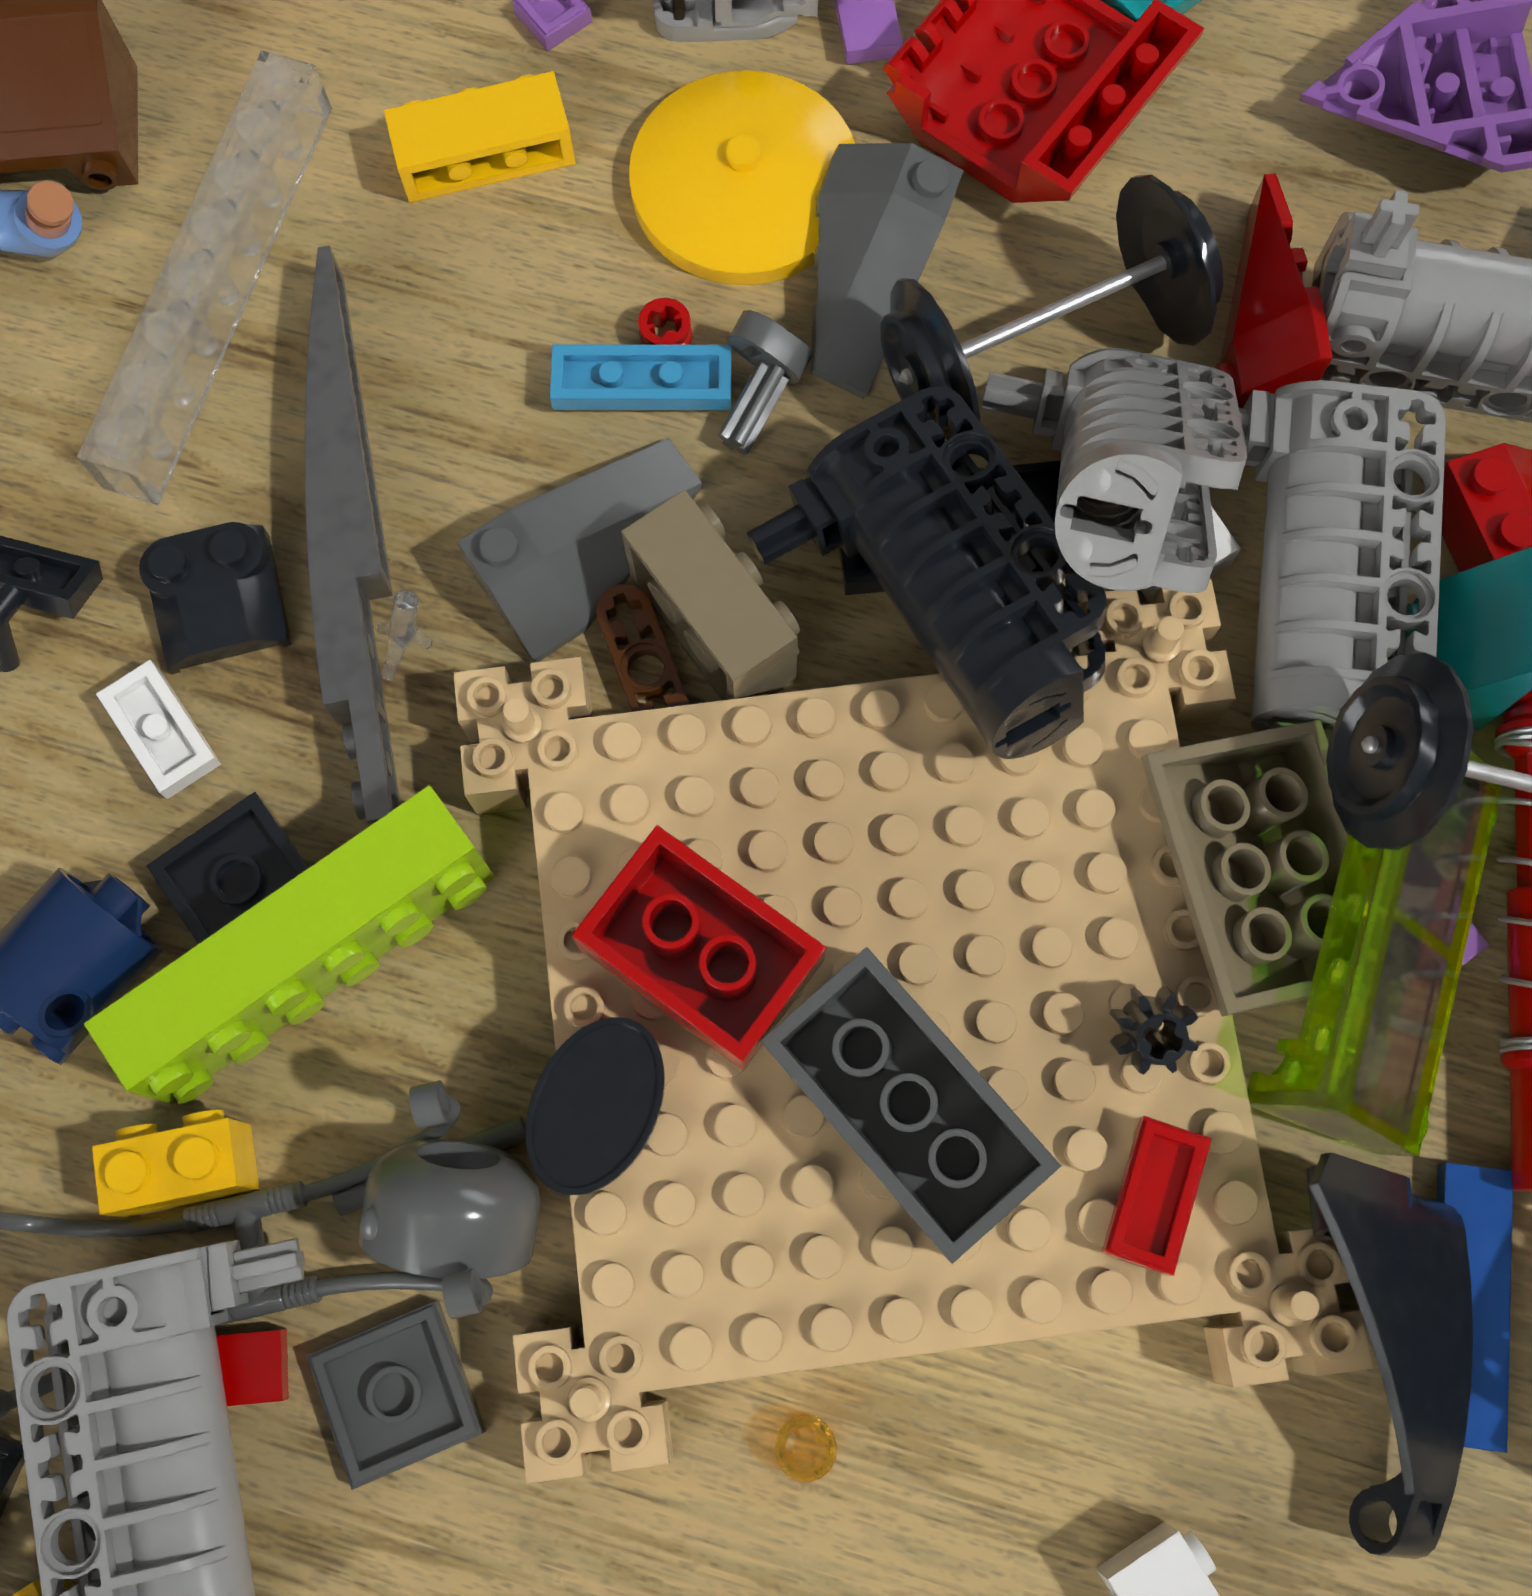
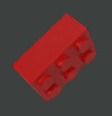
(699, 946)

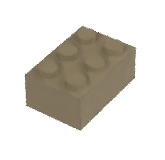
(712, 600)

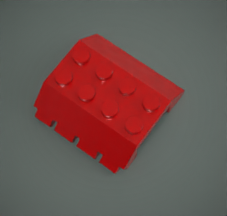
(1032, 86)

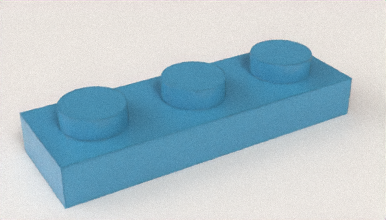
(640, 377)

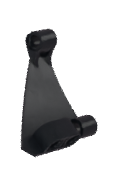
(1416, 1301)

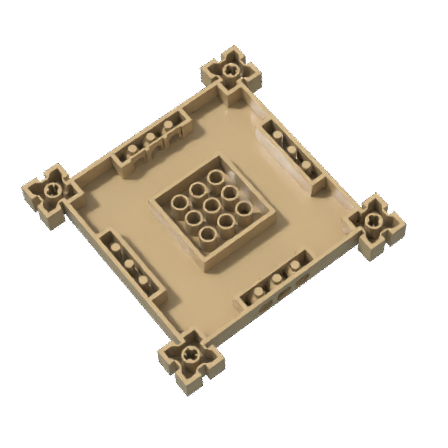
(1011, 914)

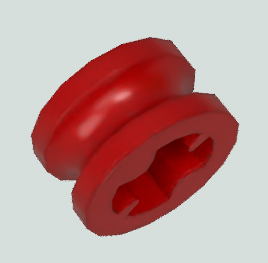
(657, 314)

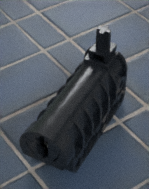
(957, 564)

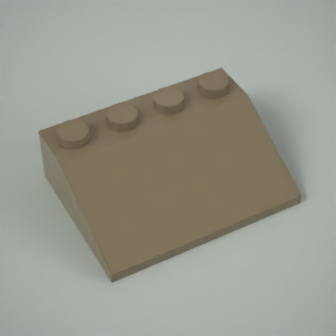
(1253, 856)

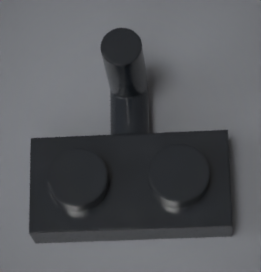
(42, 581)

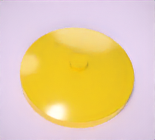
(734, 175)

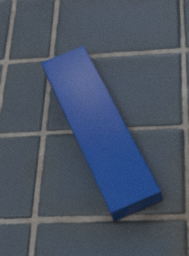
(1486, 1205)

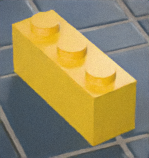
(480, 136)

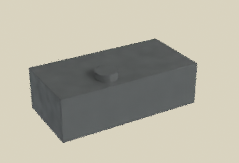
(910, 1105)

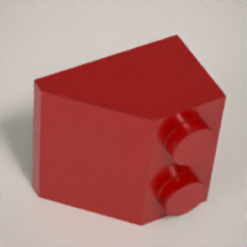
(1487, 505)

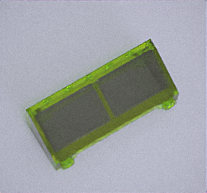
(1385, 985)

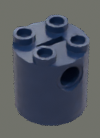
(70, 958)

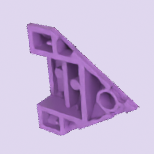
(1444, 79)

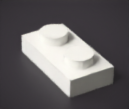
(158, 729)

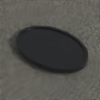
(595, 1106)

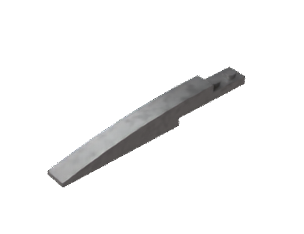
(345, 544)

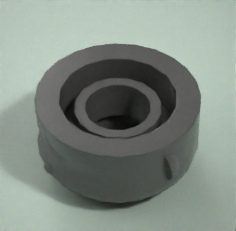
(450, 1209)

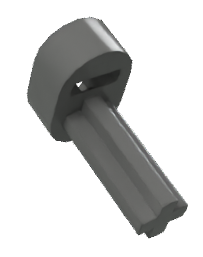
(778, 361)

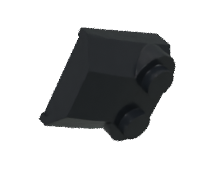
(215, 594)

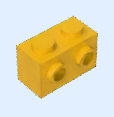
(174, 1167)

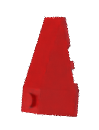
(1274, 321)

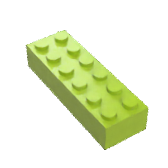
(291, 952)

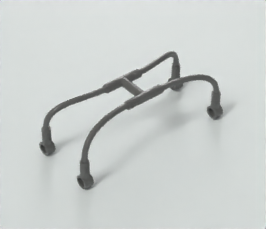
(462, 1290)

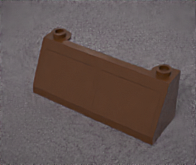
(67, 92)

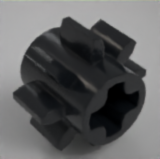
(1156, 1047)

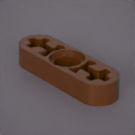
(646, 623)

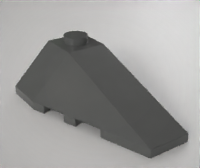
(875, 226)
(565, 548)

